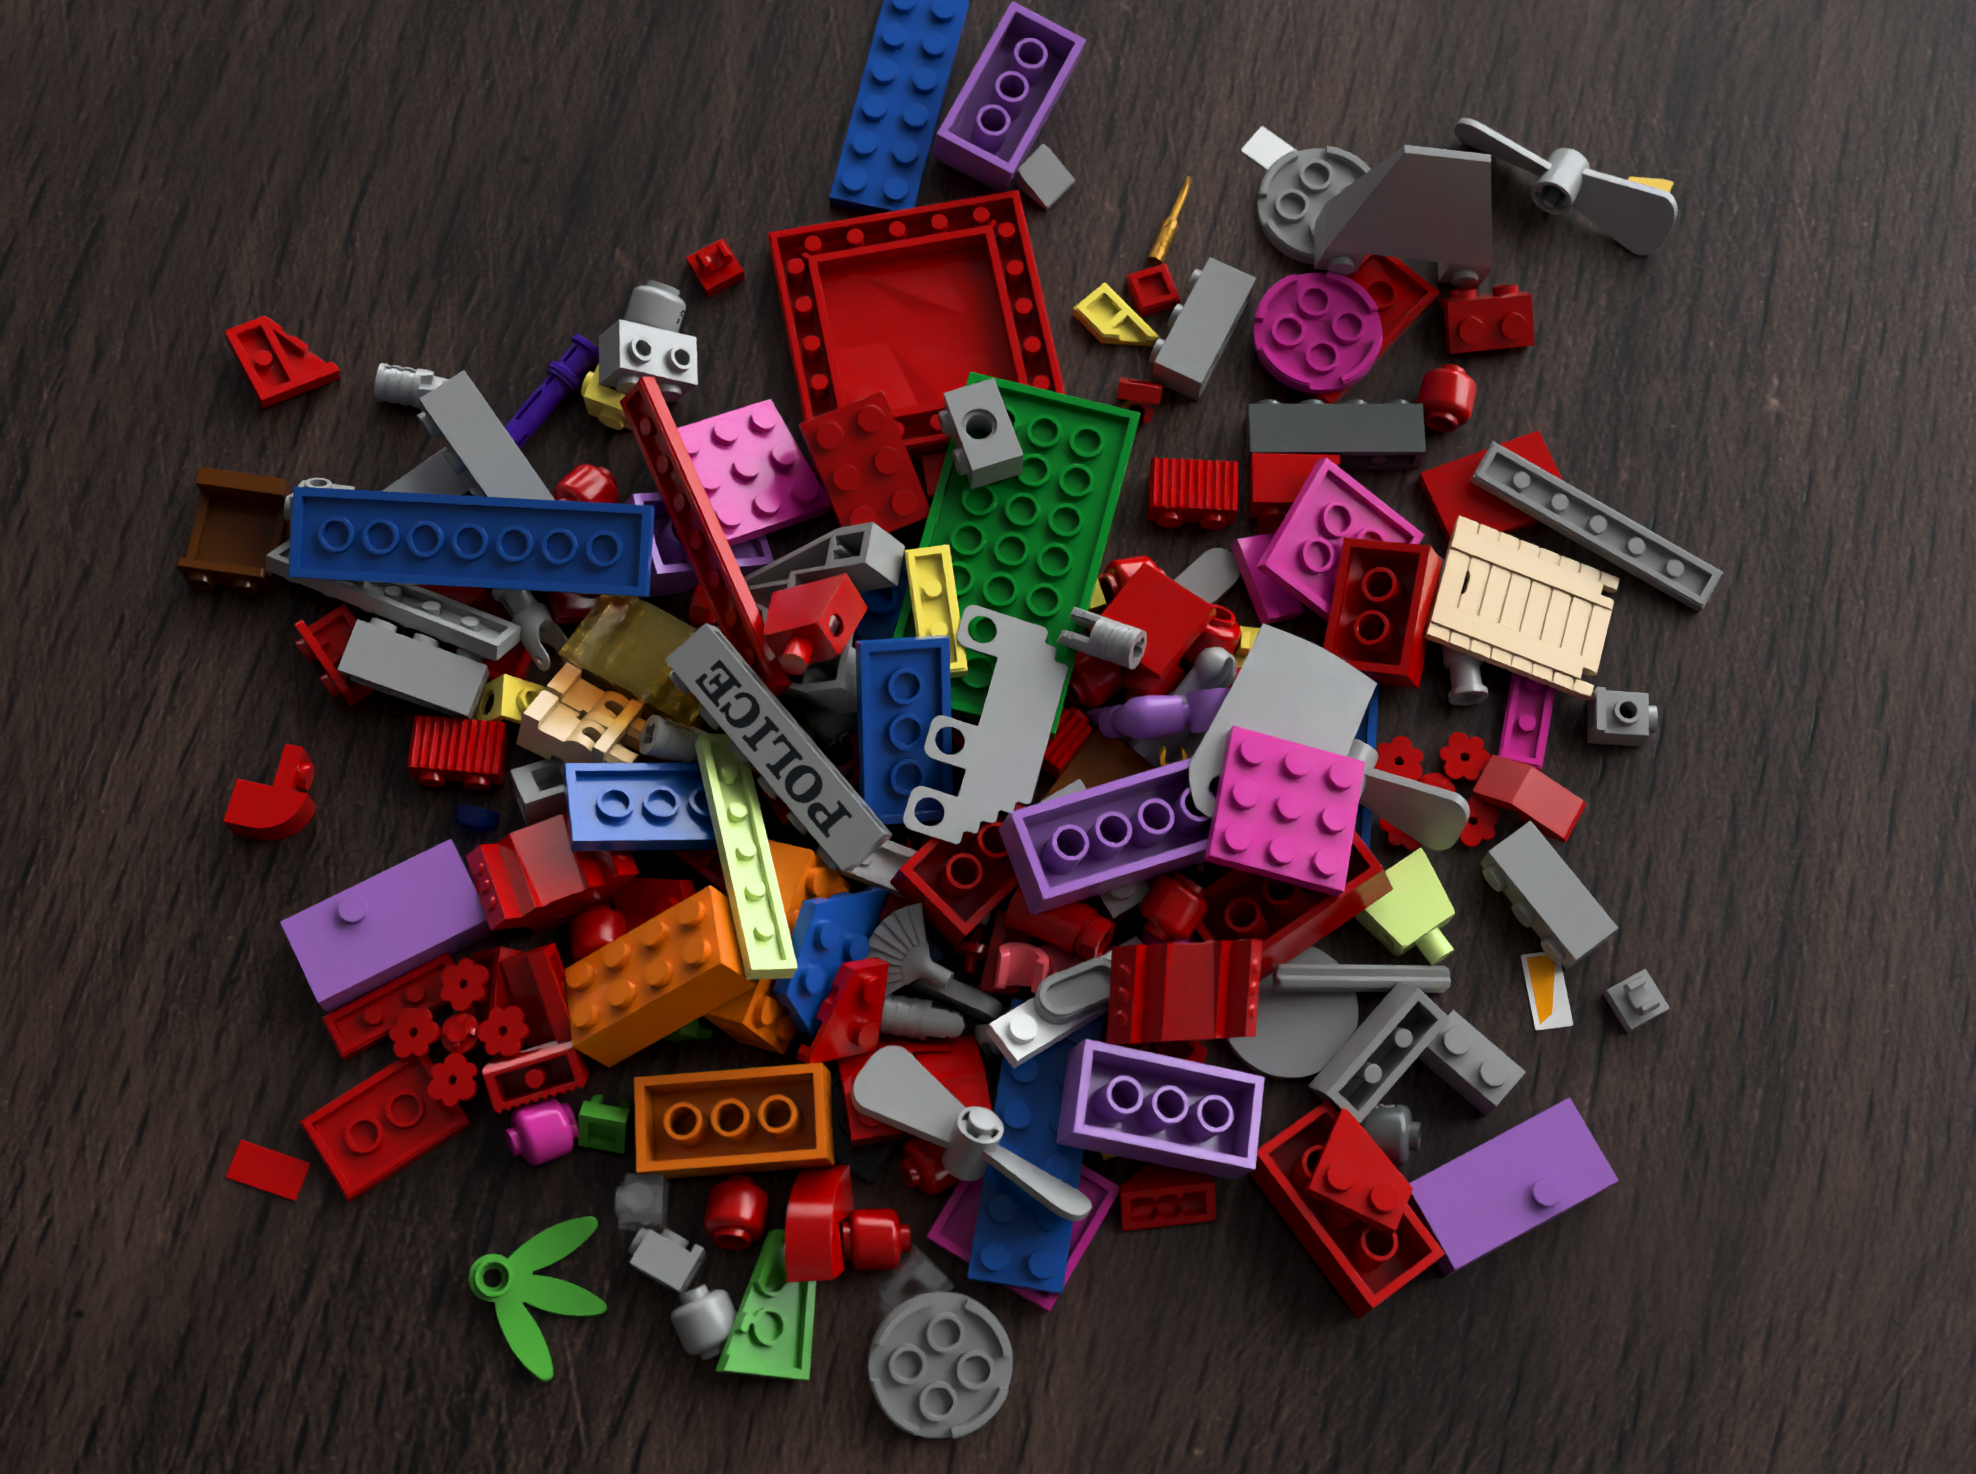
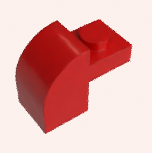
(278, 809)

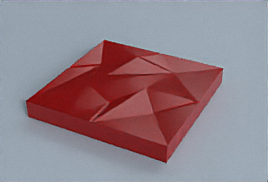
(913, 309)

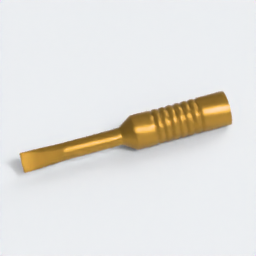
(1168, 228)

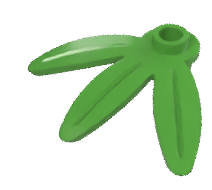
(543, 1292)

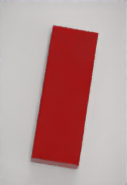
(372, 1015)

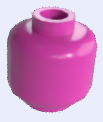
(542, 1131)

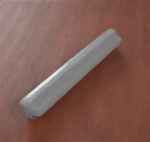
(1359, 977)

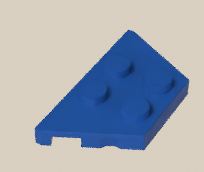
(823, 939)

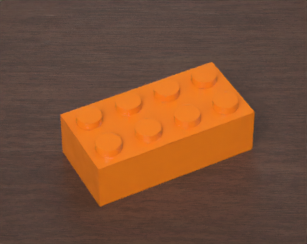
(656, 978)
(757, 1014)
(734, 1121)

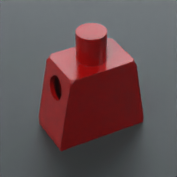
(812, 621)

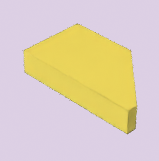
(1113, 319)

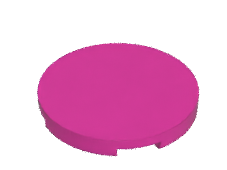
(1317, 332)

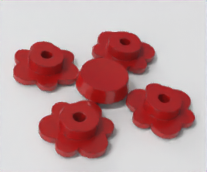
(1455, 768)
(459, 1033)

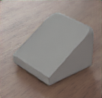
(1043, 177)

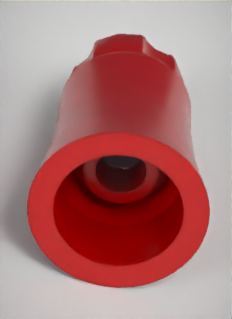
(1071, 927)

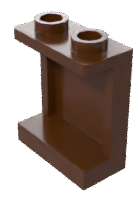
(235, 530)

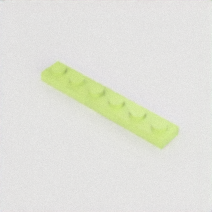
(745, 861)

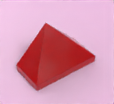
(1166, 1197)

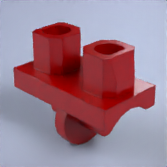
(974, 952)

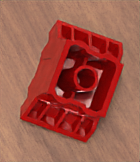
(539, 881)
(1183, 992)

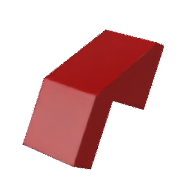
(1531, 796)

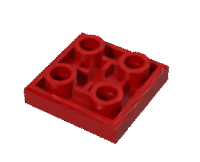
(1167, 614)

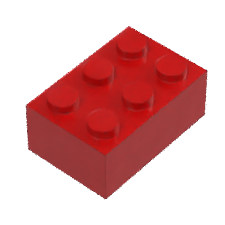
(865, 465)
(959, 880)

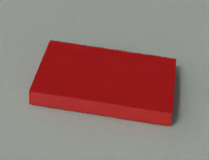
(1453, 494)
(382, 1126)

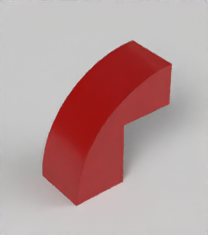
(812, 1231)

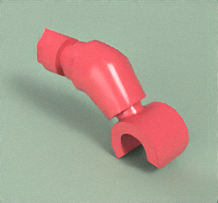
(1029, 965)

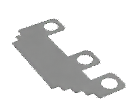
(1013, 731)

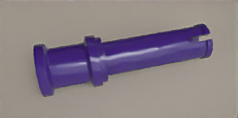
(562, 378)

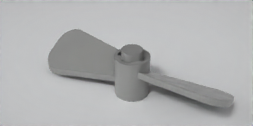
(1624, 209)
(1417, 809)
(908, 1097)

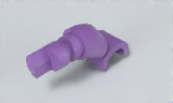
(1159, 714)

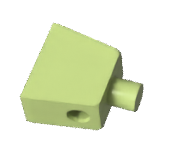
(1412, 910)

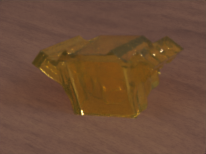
(626, 649)

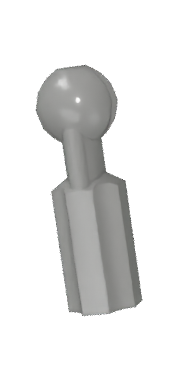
(1210, 670)

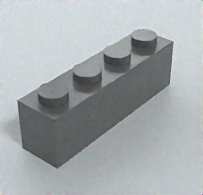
(1359, 432)

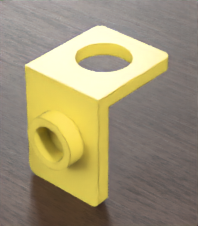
(511, 698)

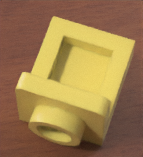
(603, 402)

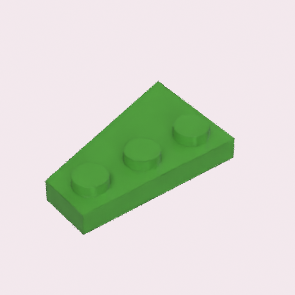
(773, 1321)

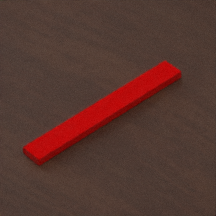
(700, 530)

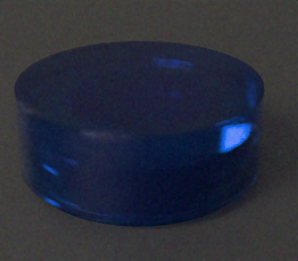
(476, 818)

